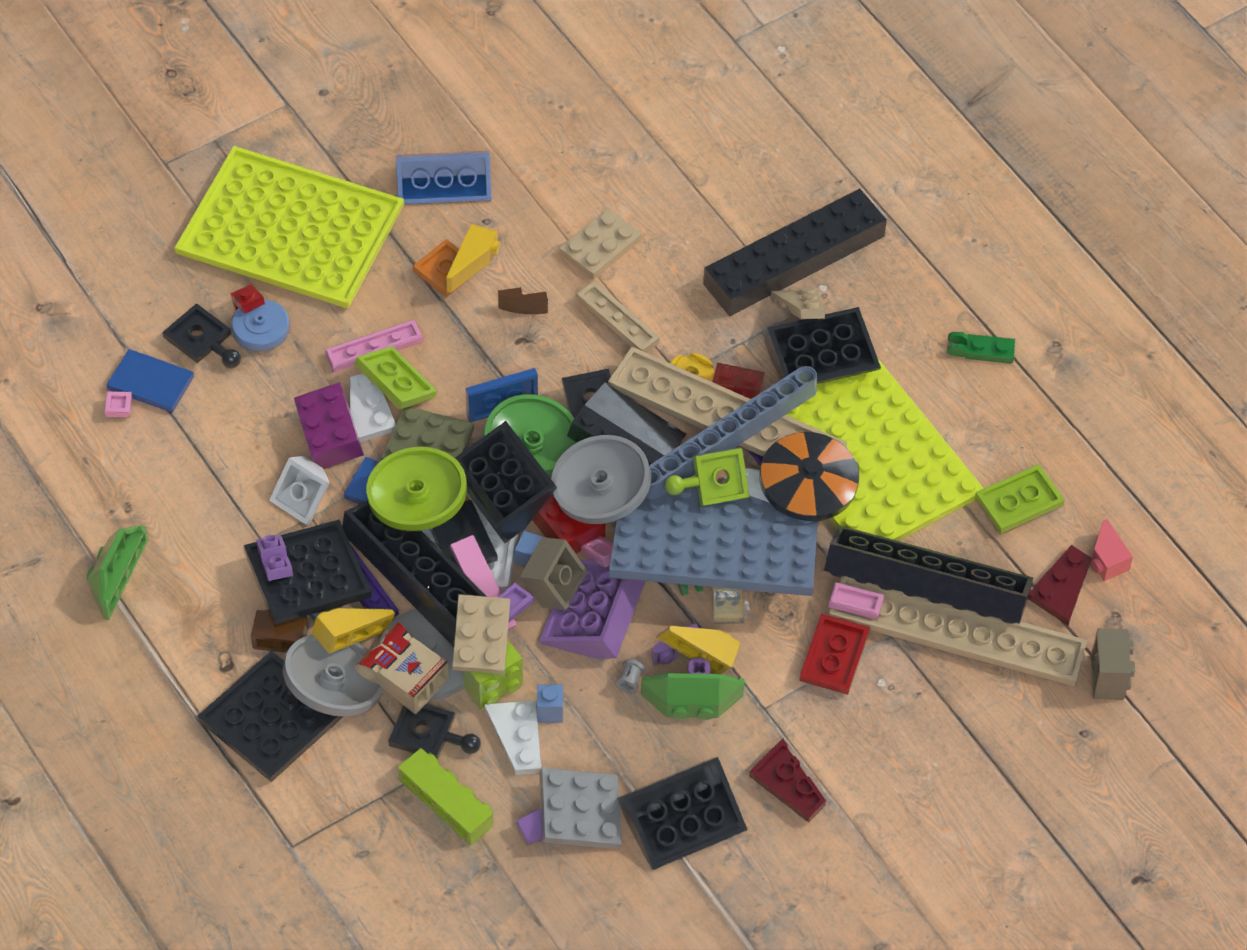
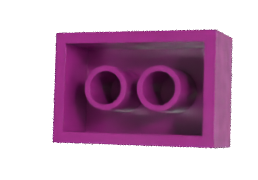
(328, 426)

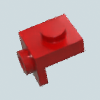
(247, 299)

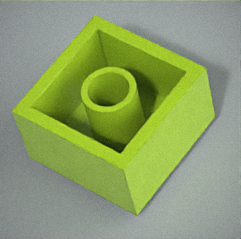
(490, 687)

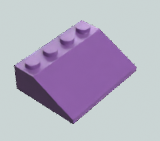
(596, 615)

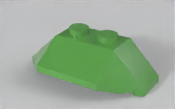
(115, 566)
(692, 694)

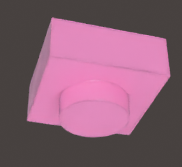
(118, 404)

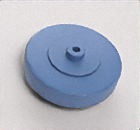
(261, 327)

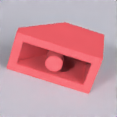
(1110, 553)

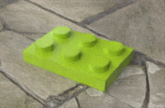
(395, 377)
(1019, 498)

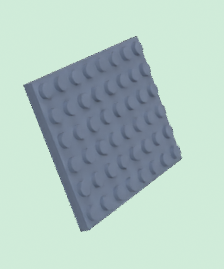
(715, 545)

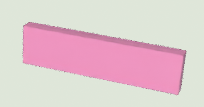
(398, 337)
(476, 568)

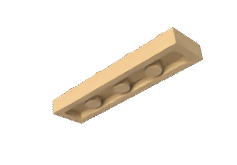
(617, 317)

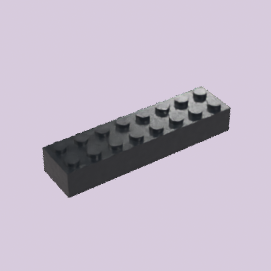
(794, 252)
(412, 567)
(928, 574)

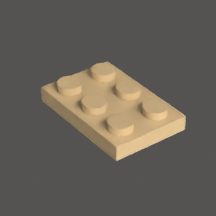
(600, 243)
(481, 634)

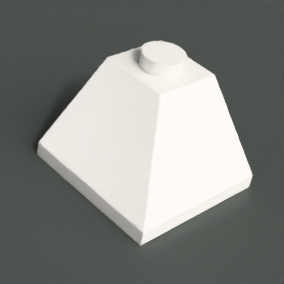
(300, 488)

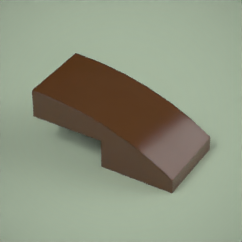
(514, 301)

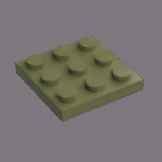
(430, 430)

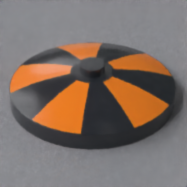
(809, 476)

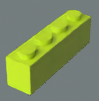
(446, 796)

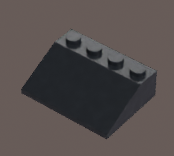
(830, 345)
(618, 415)
(505, 481)
(682, 813)

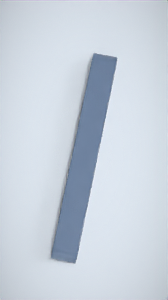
(735, 427)

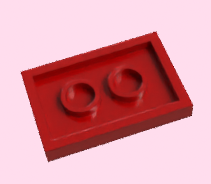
(834, 654)

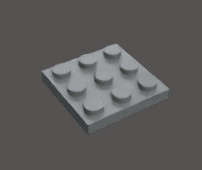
(580, 808)

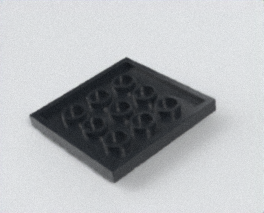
(323, 573)
(265, 719)

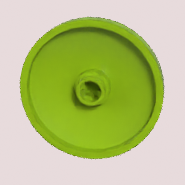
(416, 488)

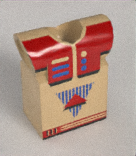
(404, 668)

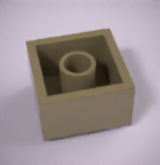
(553, 573)
(1112, 663)

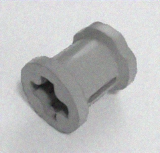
(630, 676)

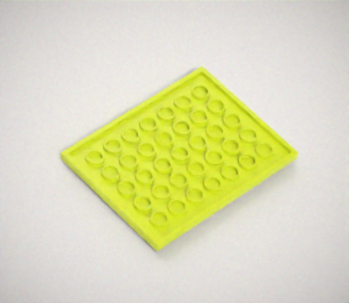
(290, 227)
(902, 460)

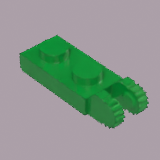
(981, 347)

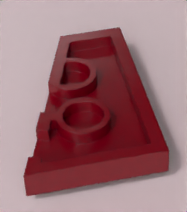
(1062, 584)
(785, 779)

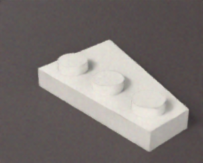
(369, 409)

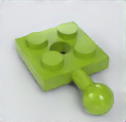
(708, 488)

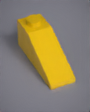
(473, 255)
(349, 626)
(713, 645)

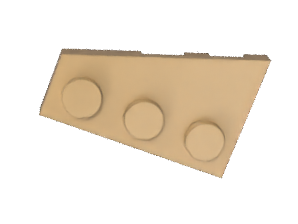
(802, 303)

